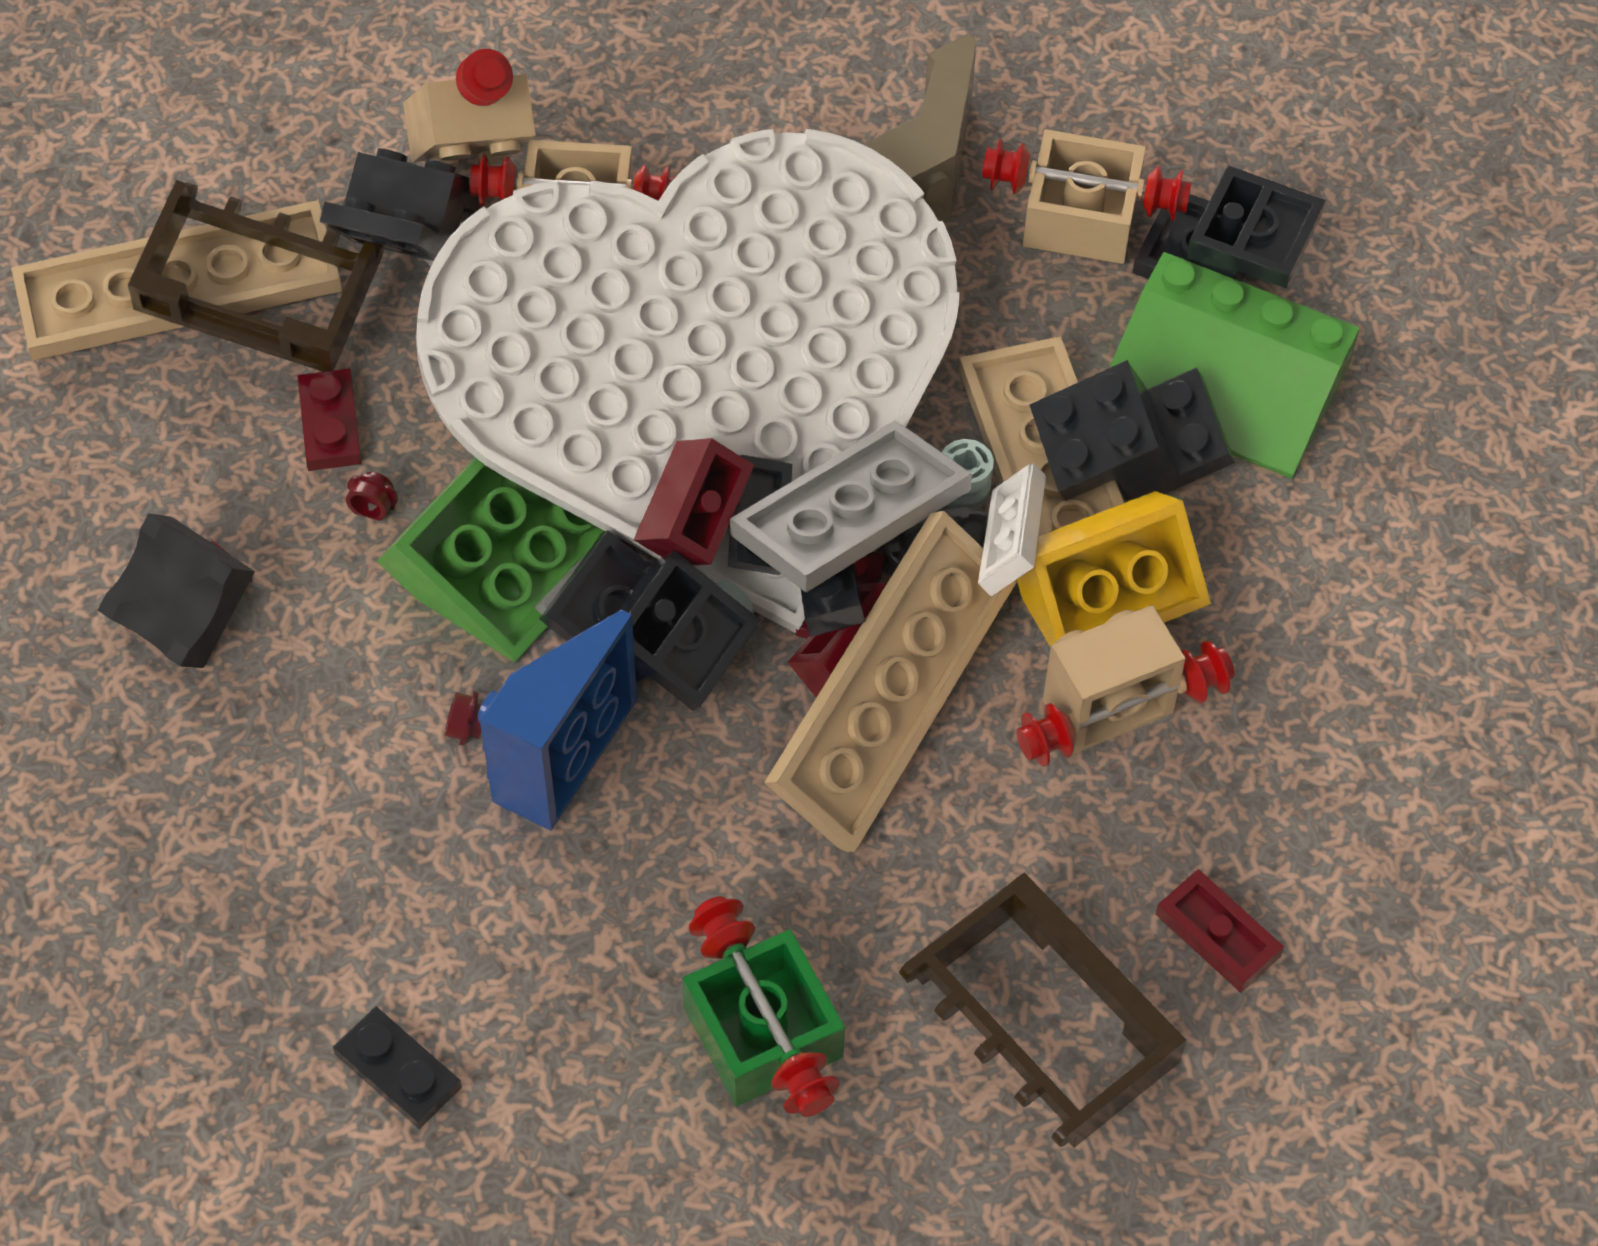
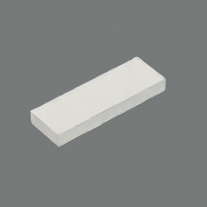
(1012, 529)

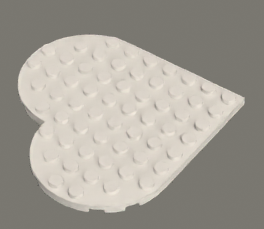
(761, 303)

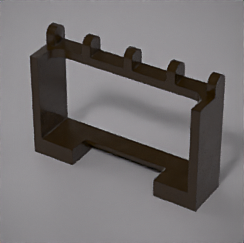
(295, 339)
(1048, 925)

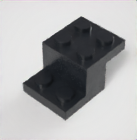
(401, 204)
(1242, 230)
(1131, 433)
(680, 618)

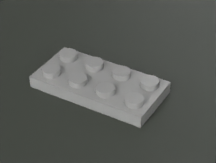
(850, 505)

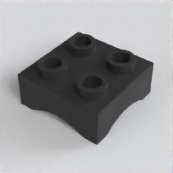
(177, 591)

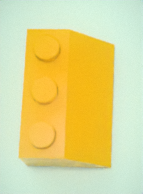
(1114, 564)

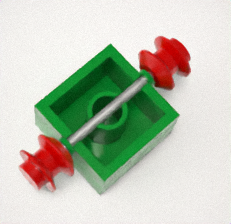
(762, 1012)

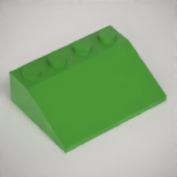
(1260, 356)
(489, 556)

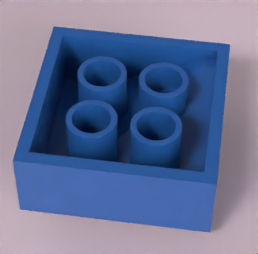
(558, 719)

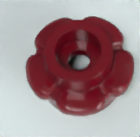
(371, 489)
(463, 717)

